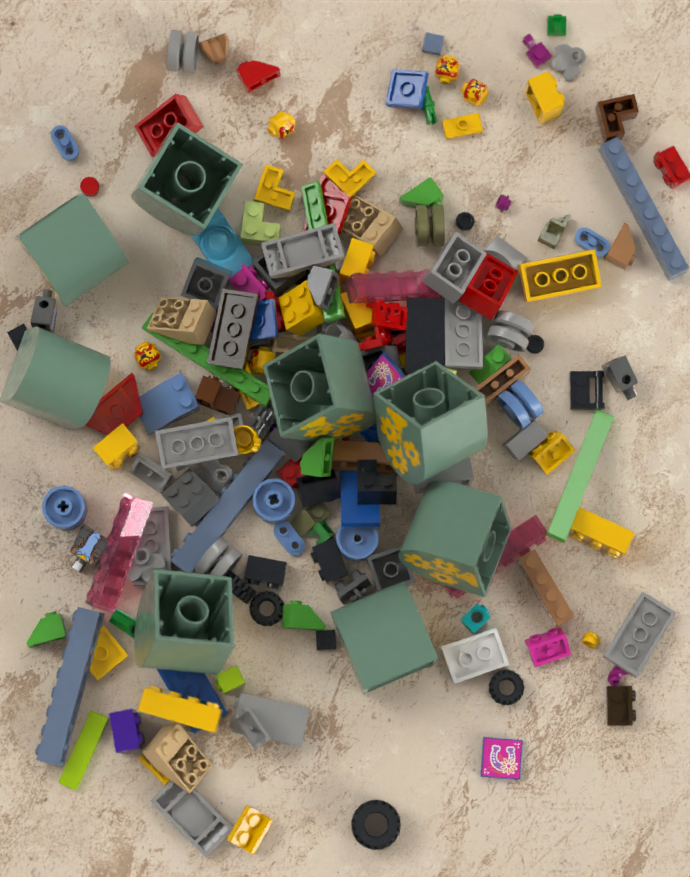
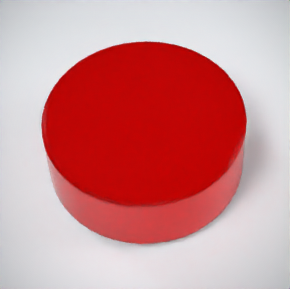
(89, 186)

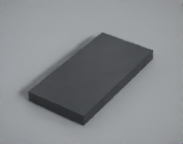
(424, 333)

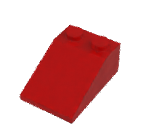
(159, 122)
(489, 286)

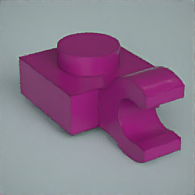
(537, 52)

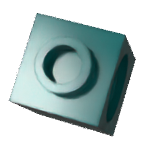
(472, 626)

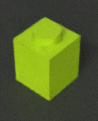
(229, 680)

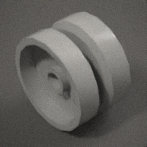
(183, 51)
(511, 331)
(216, 560)

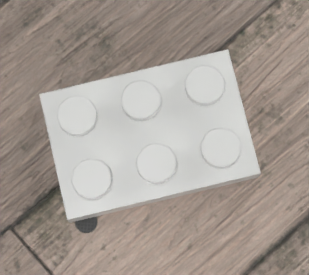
(475, 656)

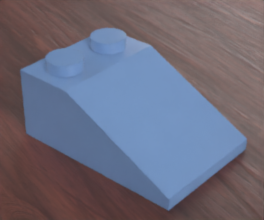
(167, 404)

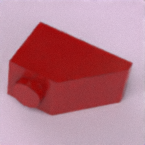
(256, 74)

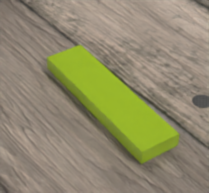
(83, 750)

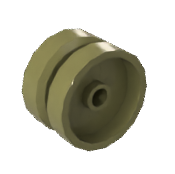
(430, 225)

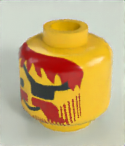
(447, 69)
(474, 92)
(281, 125)
(147, 356)
(259, 358)

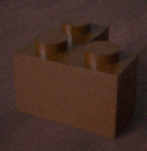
(613, 112)
(217, 397)

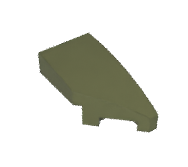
(553, 230)

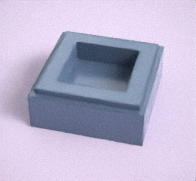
(432, 43)

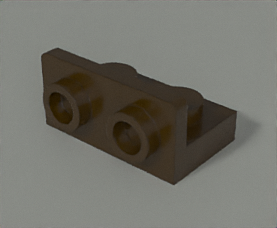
(620, 705)

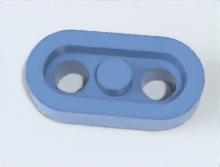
(65, 144)
(592, 242)
(289, 538)

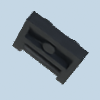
(581, 390)

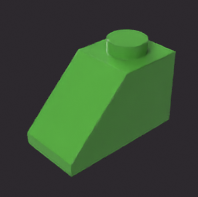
(424, 194)
(491, 363)
(318, 458)
(301, 617)
(48, 630)

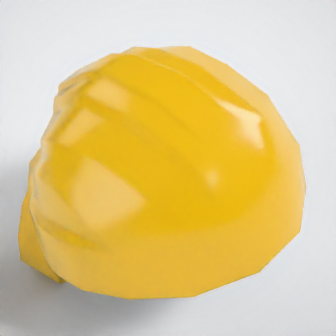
(247, 439)

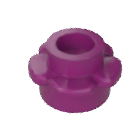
(503, 203)

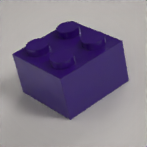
(126, 730)

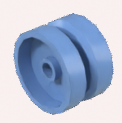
(520, 404)
(270, 490)
(54, 503)
(359, 550)

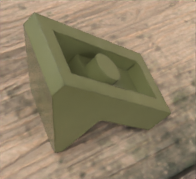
(308, 518)

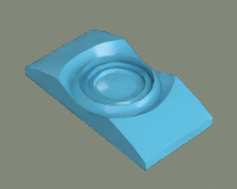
(222, 245)

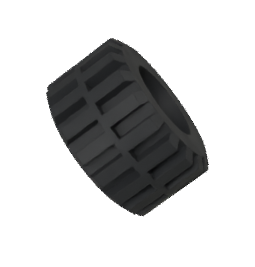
(391, 833)

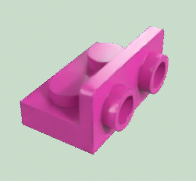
(246, 281)
(548, 646)

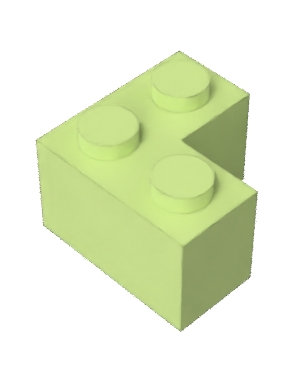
(254, 230)

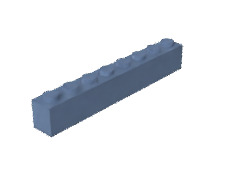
(643, 208)
(228, 508)
(70, 686)

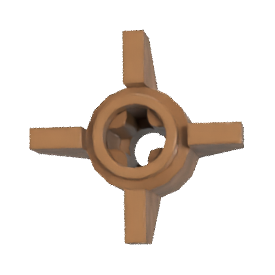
(215, 48)

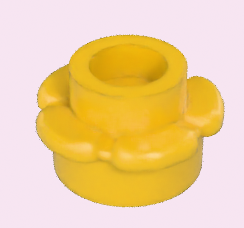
(591, 640)

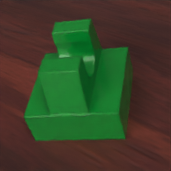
(556, 25)
(323, 531)

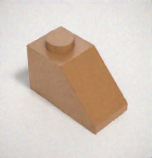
(622, 249)

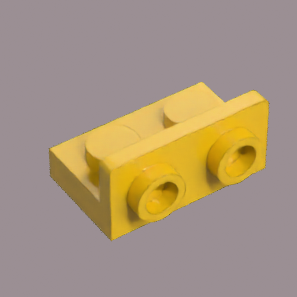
(551, 451)
(249, 829)

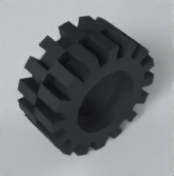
(241, 588)
(258, 600)
(518, 687)

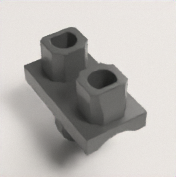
(263, 420)
(355, 589)

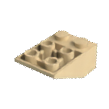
(371, 225)
(183, 319)
(177, 756)

